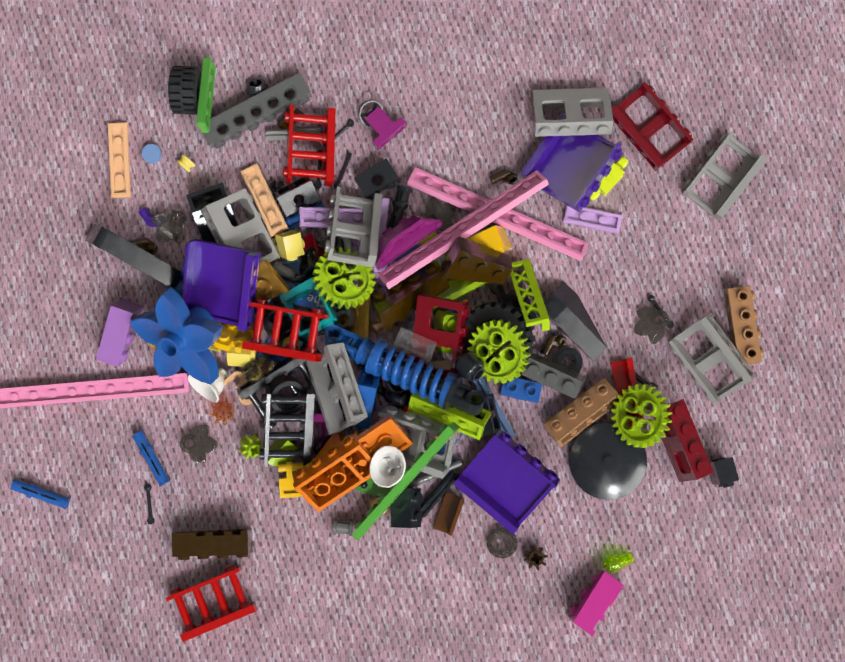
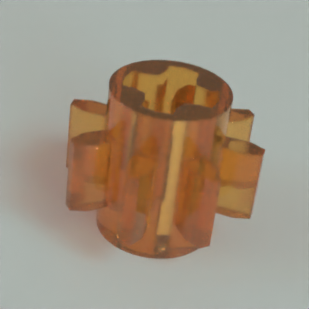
(219, 409)

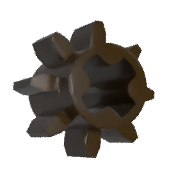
(531, 554)

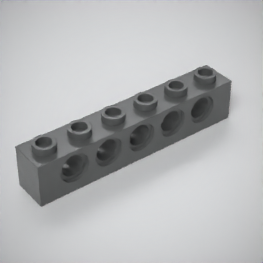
(260, 101)

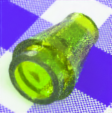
(616, 562)

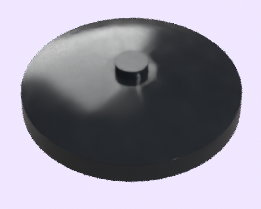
(605, 464)

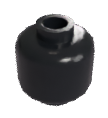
(469, 366)

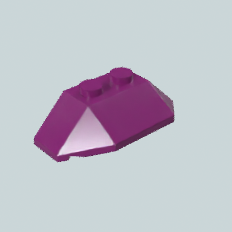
(404, 237)

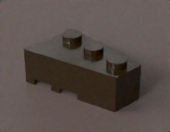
(475, 263)

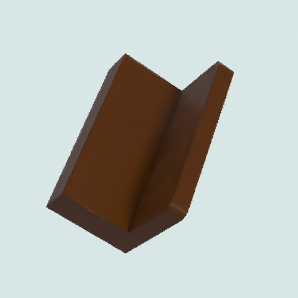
(449, 513)

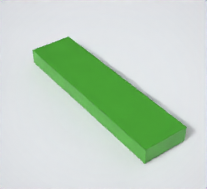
(206, 95)

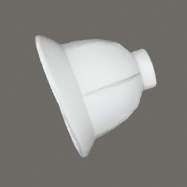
(208, 391)
(387, 466)

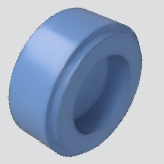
(151, 153)

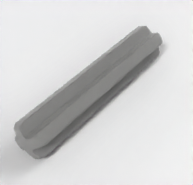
(281, 134)

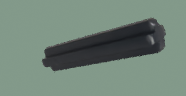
(438, 492)

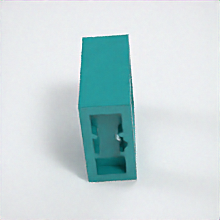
(301, 291)

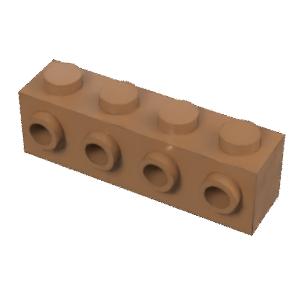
(742, 323)
(581, 412)

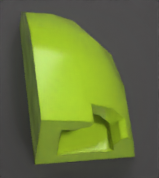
(281, 445)

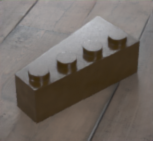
(402, 298)
(212, 543)

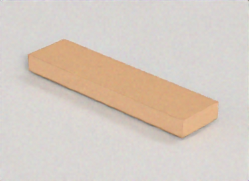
(119, 160)
(264, 199)

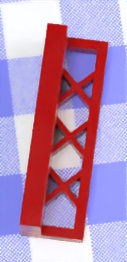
(624, 376)

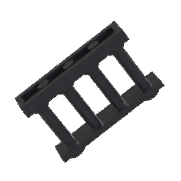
(282, 368)
(305, 418)

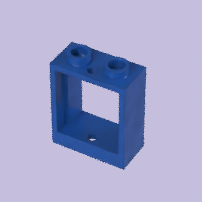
(368, 388)

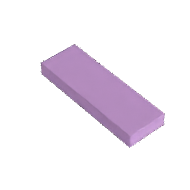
(593, 219)

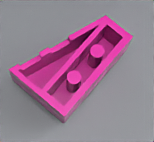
(595, 601)

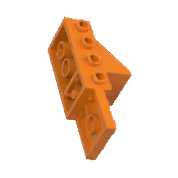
(346, 462)

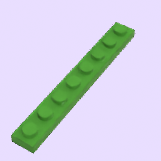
(421, 460)

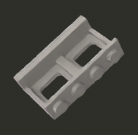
(572, 101)
(732, 184)
(366, 233)
(233, 236)
(722, 351)
(344, 388)
(440, 463)

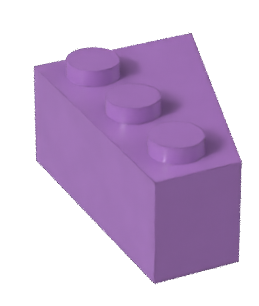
(118, 332)

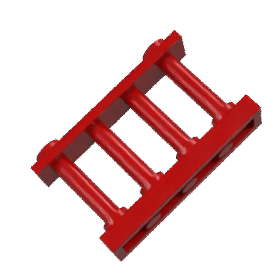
(327, 138)
(291, 349)
(208, 621)

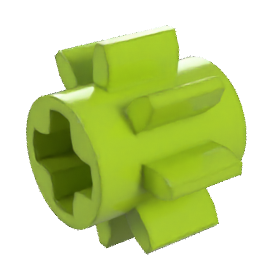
(250, 446)

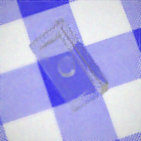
(415, 344)

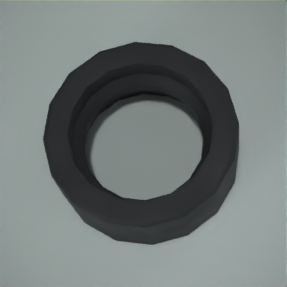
(278, 384)

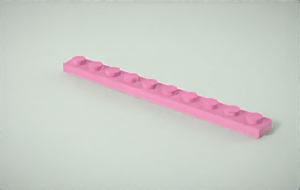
(511, 220)
(464, 228)
(93, 390)

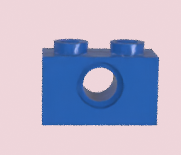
(521, 390)

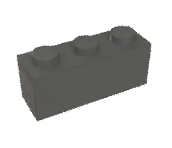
(554, 375)

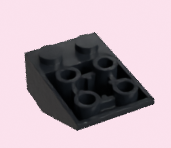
(204, 197)

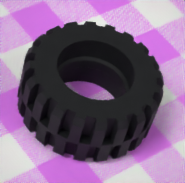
(497, 311)

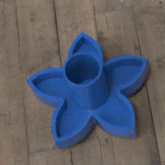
(180, 337)

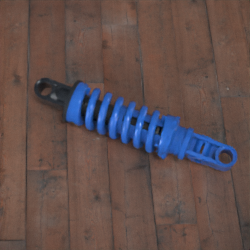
(406, 372)

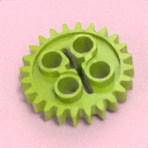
(351, 294)
(487, 337)
(643, 397)

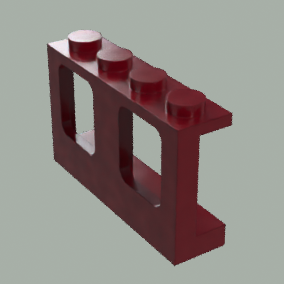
(640, 135)
(446, 339)
(684, 445)

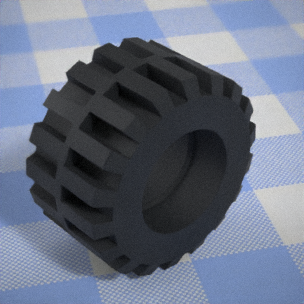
(184, 89)

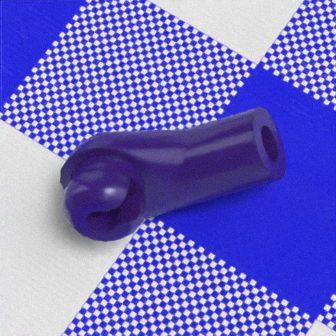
(146, 216)

